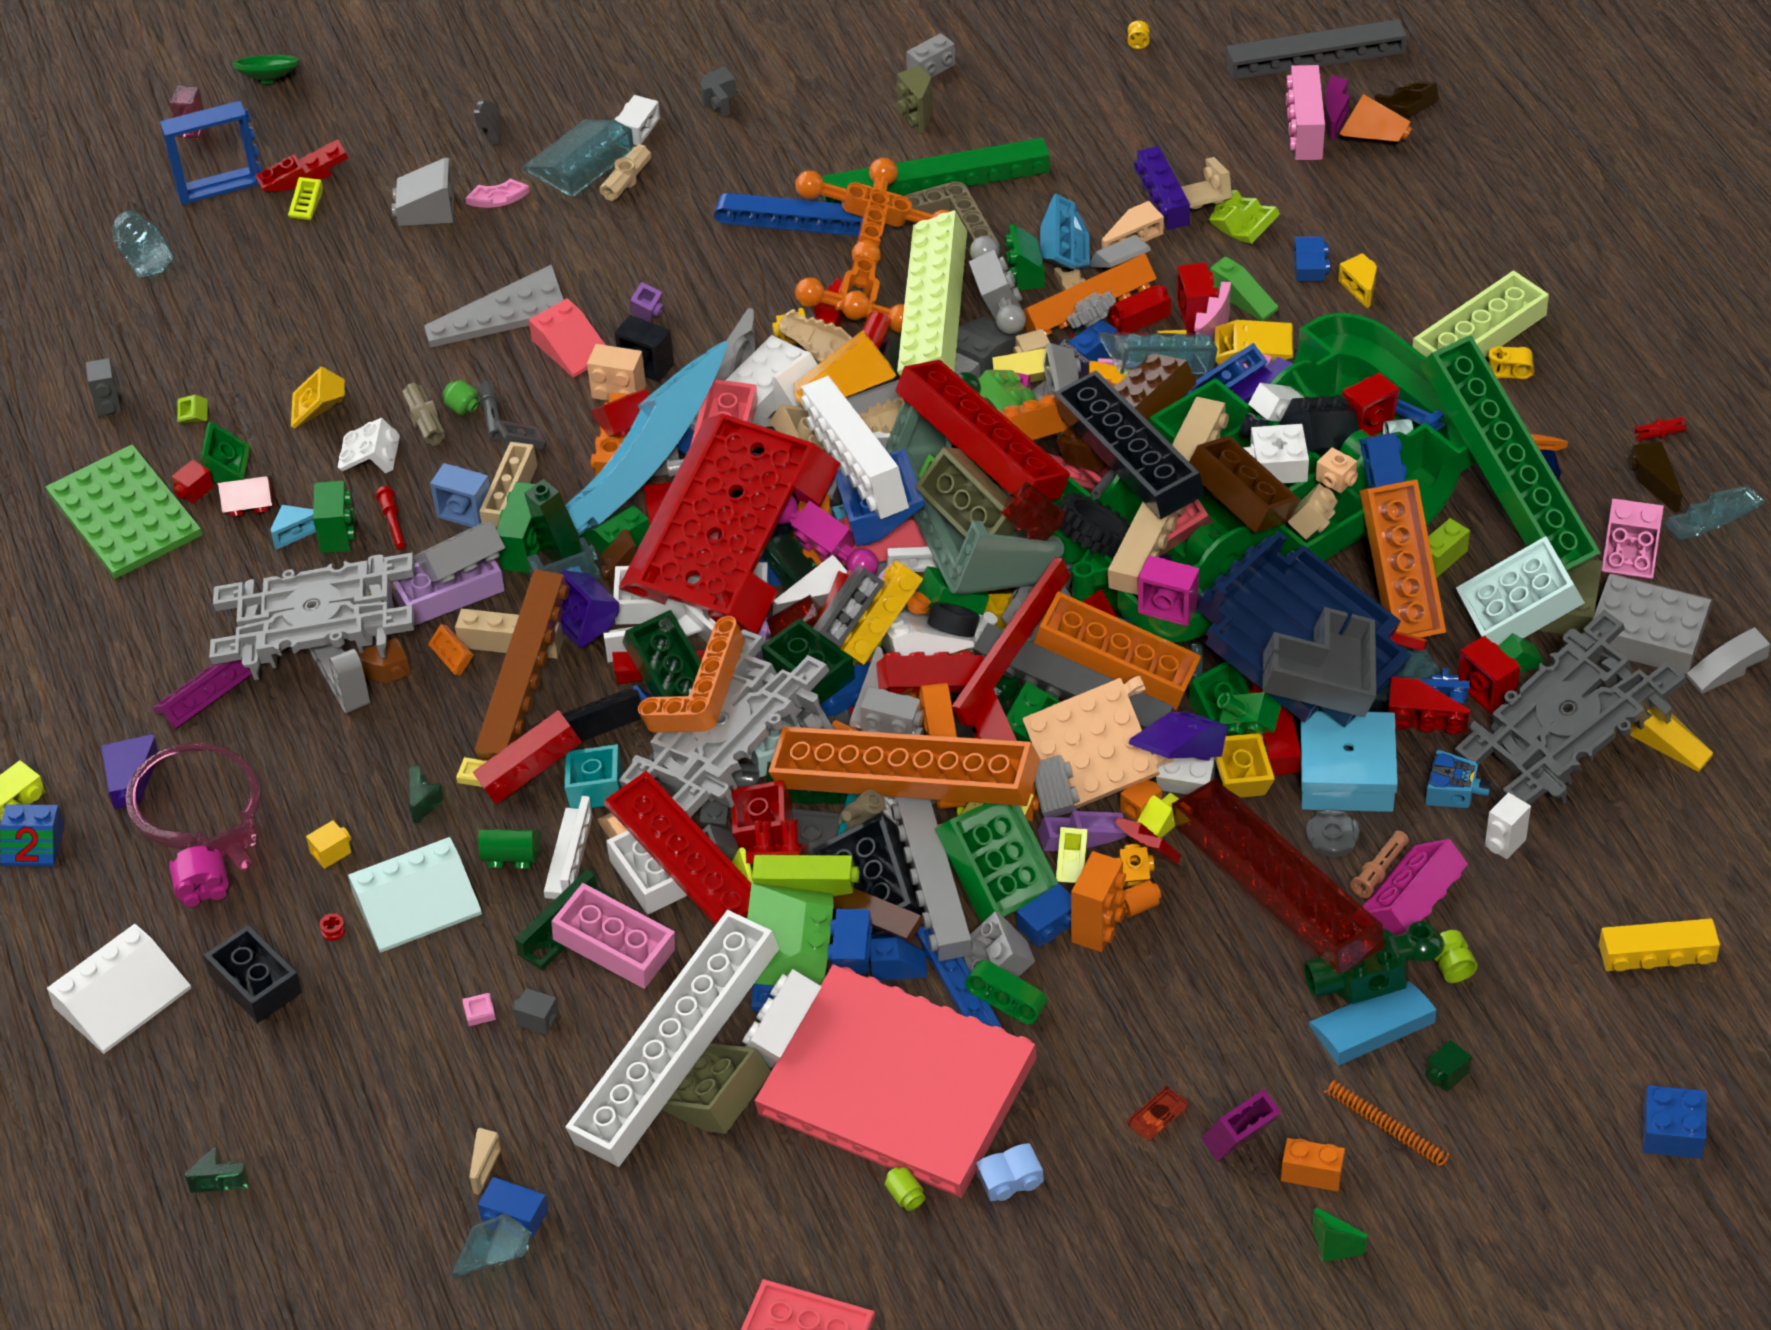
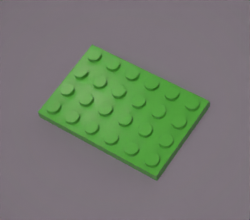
(123, 511)

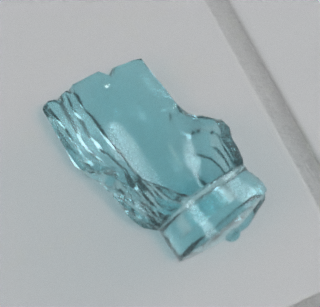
(141, 244)

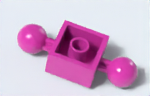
(826, 536)

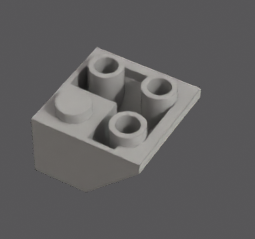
(1000, 944)

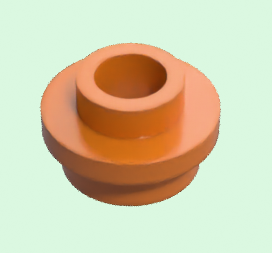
(919, 603)

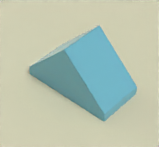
(291, 525)

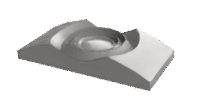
(740, 345)

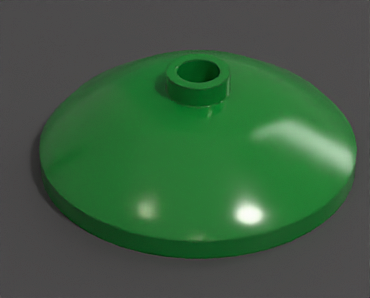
(266, 66)

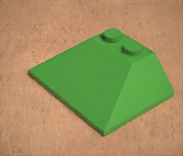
(800, 927)

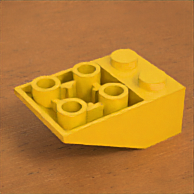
(1269, 337)

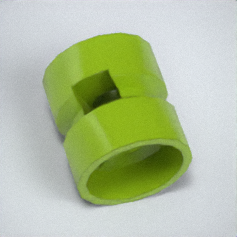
(1456, 960)

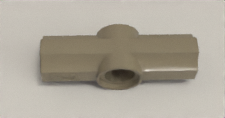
(423, 414)

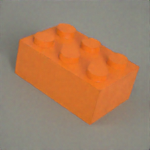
(1097, 902)

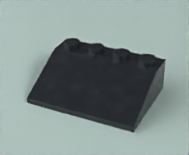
(880, 862)

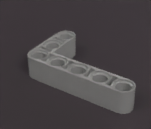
(343, 674)

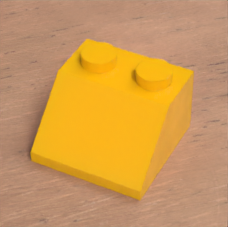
(1245, 766)

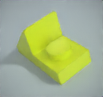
(1159, 815)
(1071, 854)

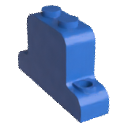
(1232, 370)

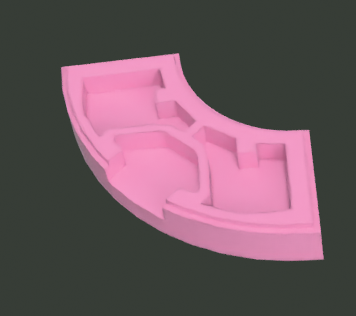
(497, 195)

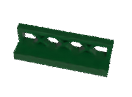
(540, 929)

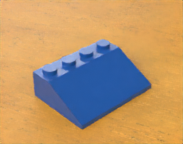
(867, 525)

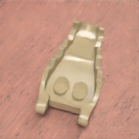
(814, 334)
(882, 417)

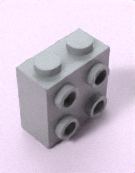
(891, 713)

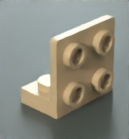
(1214, 189)

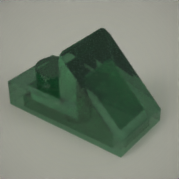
(422, 797)
(211, 1175)

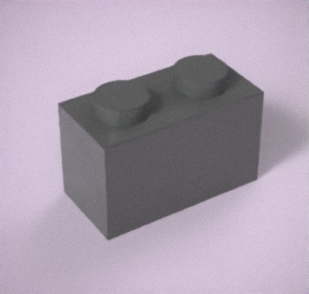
(103, 387)

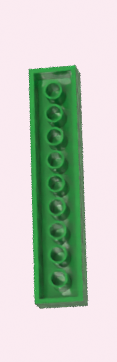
(1507, 452)

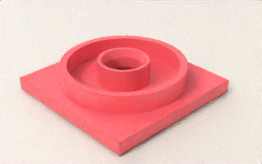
(794, 1309)

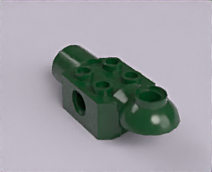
(1379, 973)

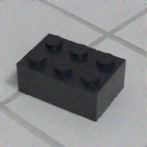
(253, 973)

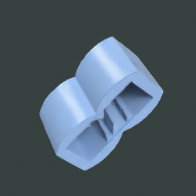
(1010, 1172)

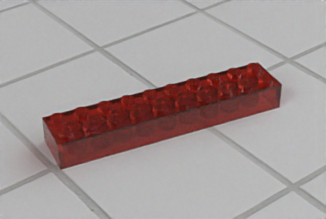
(1278, 876)

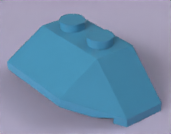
(1064, 235)

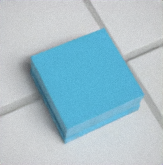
(1349, 764)

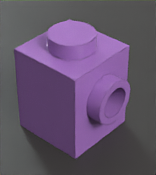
(646, 302)

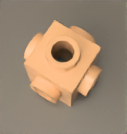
(1336, 470)

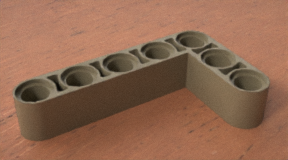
(953, 197)

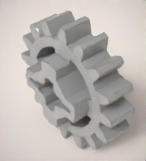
(1091, 309)

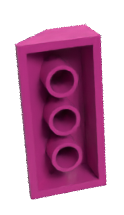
(1416, 885)

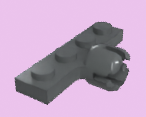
(716, 812)

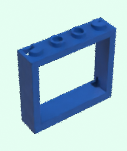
(220, 183)

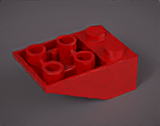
(1425, 708)

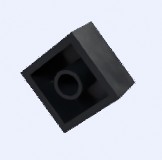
(653, 342)

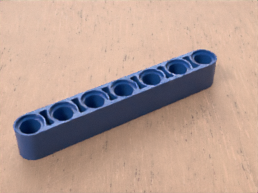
(786, 214)

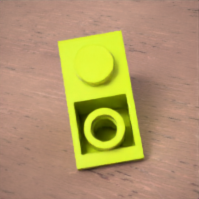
(19, 786)

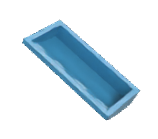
(1373, 1023)

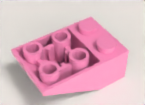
(1632, 538)

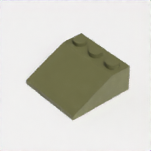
(718, 1087)

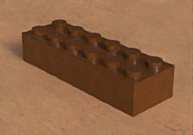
(1148, 389)

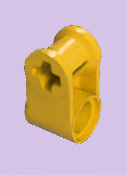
(1512, 362)

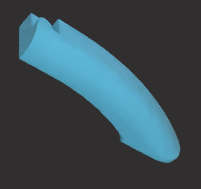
(650, 440)

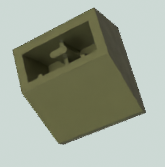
(915, 97)

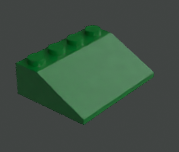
(996, 858)

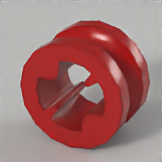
(338, 930)

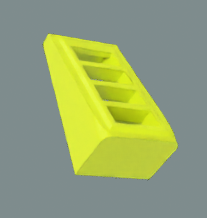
(310, 185)

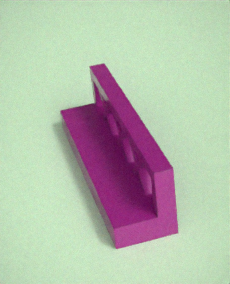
(201, 691)

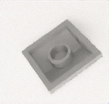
(1119, 252)

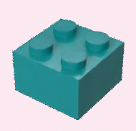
(593, 774)

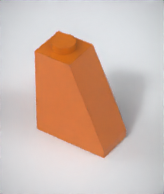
(1375, 122)

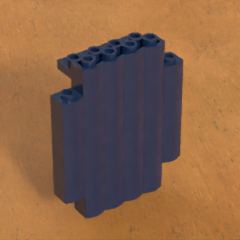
(1287, 597)

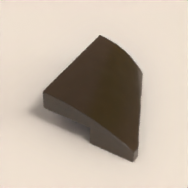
(1410, 98)

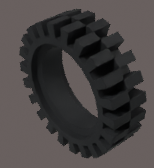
(1093, 524)

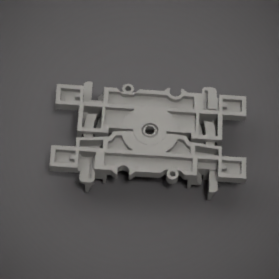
(340, 611)

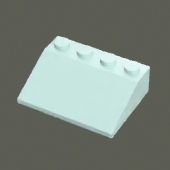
(1520, 593)
(414, 894)

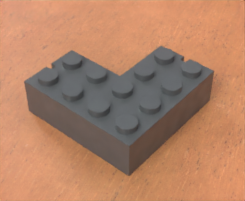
(1330, 671)

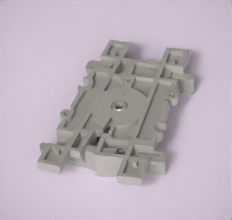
(757, 699)

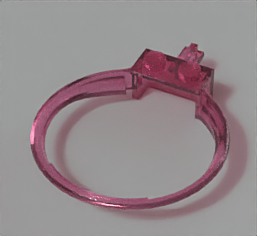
(230, 842)

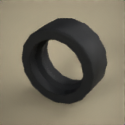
(953, 619)

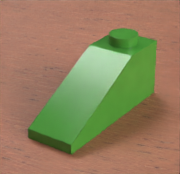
(1244, 289)

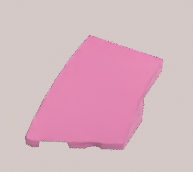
(1217, 312)

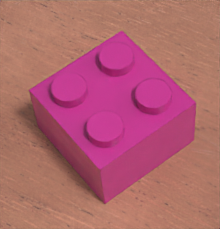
(1168, 590)

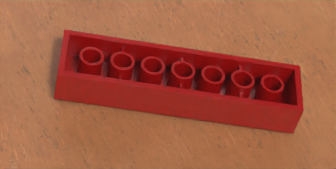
(980, 429)

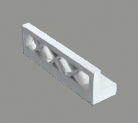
(569, 848)

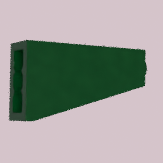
(552, 522)

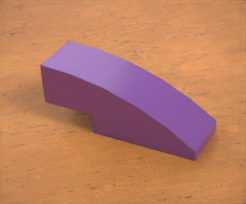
(1100, 828)

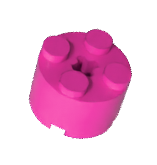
(199, 875)

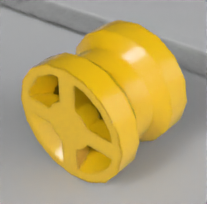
(1138, 34)

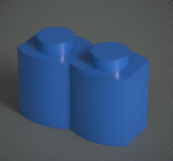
(1310, 258)

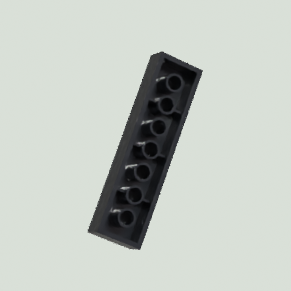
(1129, 444)

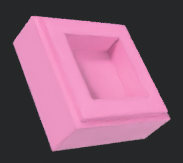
(479, 1009)

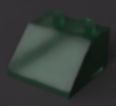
(787, 560)

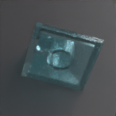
(492, 1244)

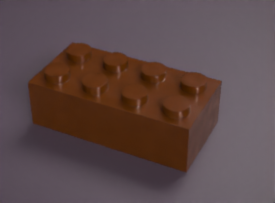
(1243, 484)

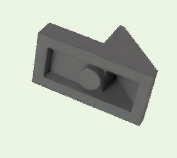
(519, 433)

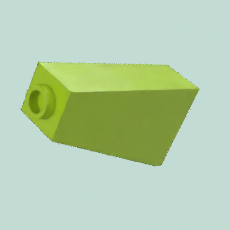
(807, 872)

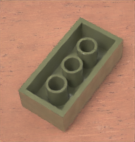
(964, 493)

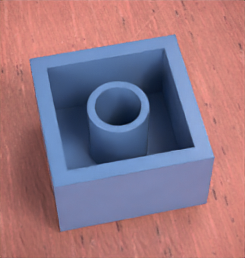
(459, 494)

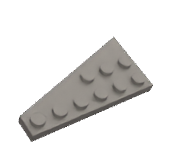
(498, 311)

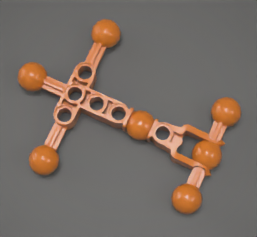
(876, 208)

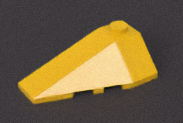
(1673, 740)

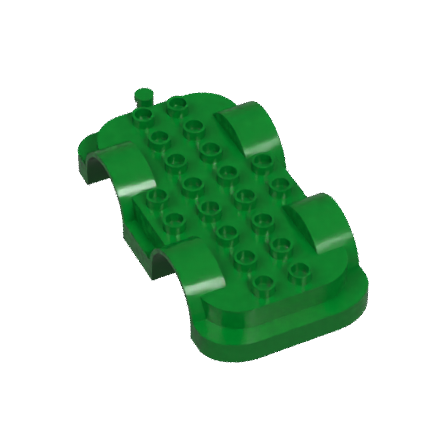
(1330, 357)

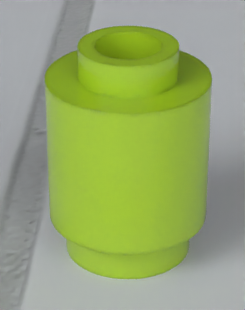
(904, 1188)

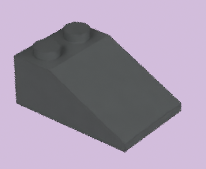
(983, 341)

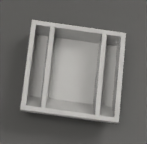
(1657, 621)

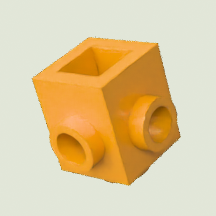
(1141, 872)

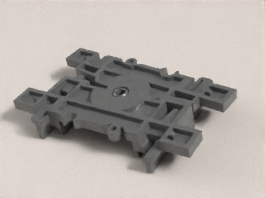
(1544, 741)

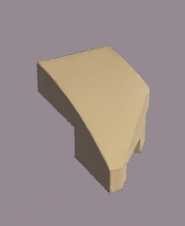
(1068, 279)

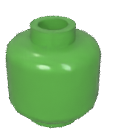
(461, 397)

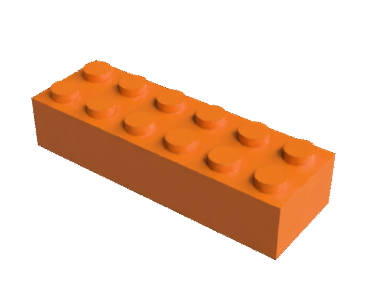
(1403, 557)
(1117, 648)

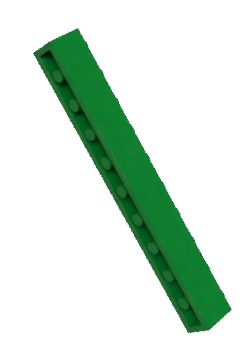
(967, 167)

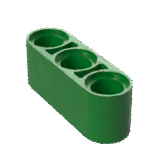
(1006, 992)

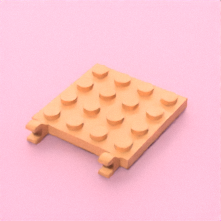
(1095, 737)

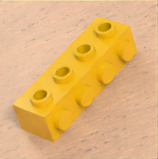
(882, 611)
(1659, 945)

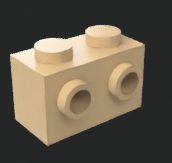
(1313, 511)

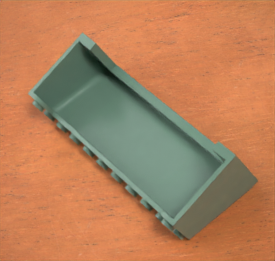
(980, 559)

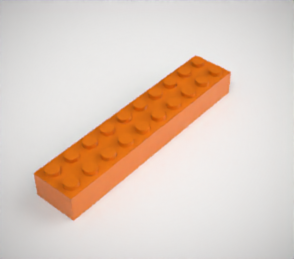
(906, 765)

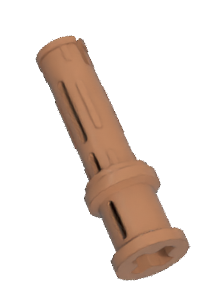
(1366, 877)

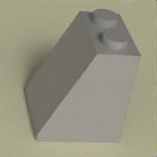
(425, 195)

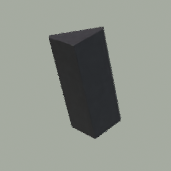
(604, 714)

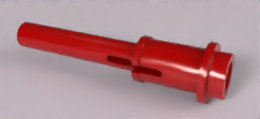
(386, 496)

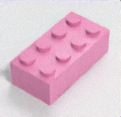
(1305, 112)
(613, 935)

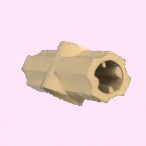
(625, 172)

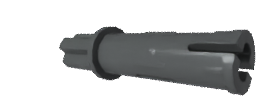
(489, 404)

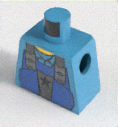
(1454, 781)

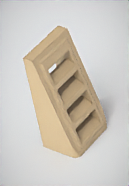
(485, 1153)

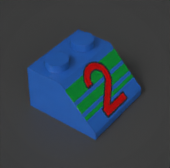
(1088, 342)
(30, 835)

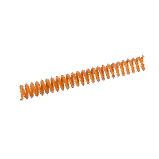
(1379, 1114)

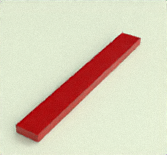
(1010, 641)

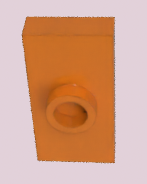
(450, 649)

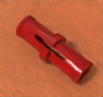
(1660, 428)

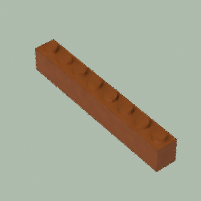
(523, 663)

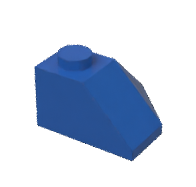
(896, 958)

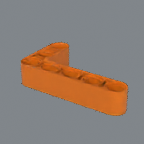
(703, 706)
(938, 721)

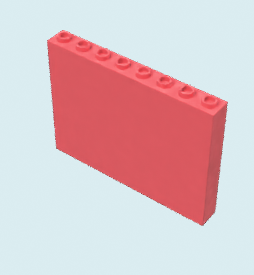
(897, 1079)

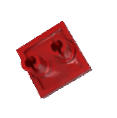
(789, 840)

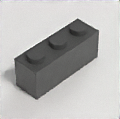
(848, 605)

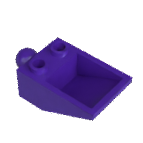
(1183, 736)

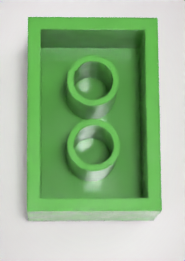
(1004, 389)

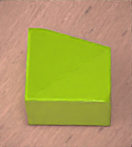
(192, 409)

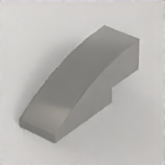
(1729, 661)

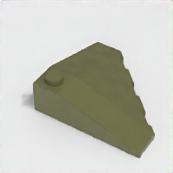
(1587, 583)

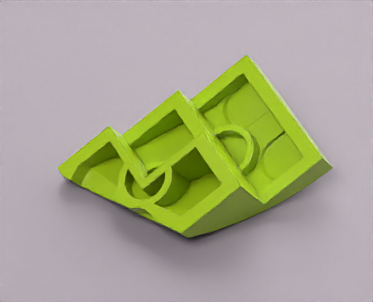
(1243, 217)

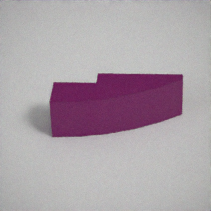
(1336, 105)

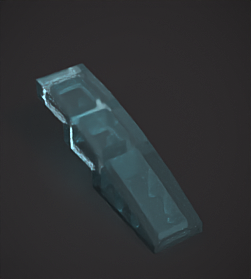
(1719, 510)

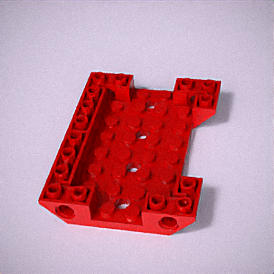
(701, 504)

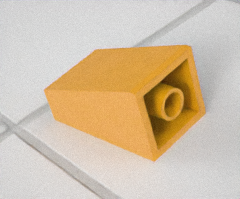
(851, 367)

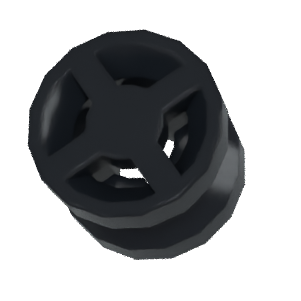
(1251, 421)

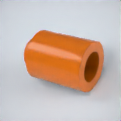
(1141, 898)

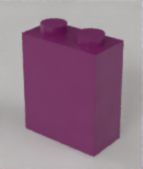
(1241, 1125)

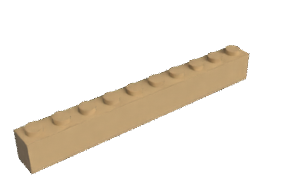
(1148, 532)

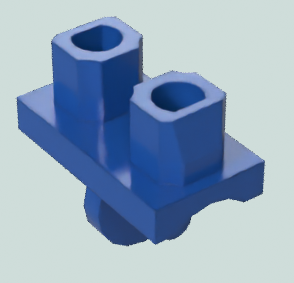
(1449, 685)

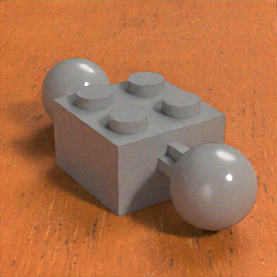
(997, 285)

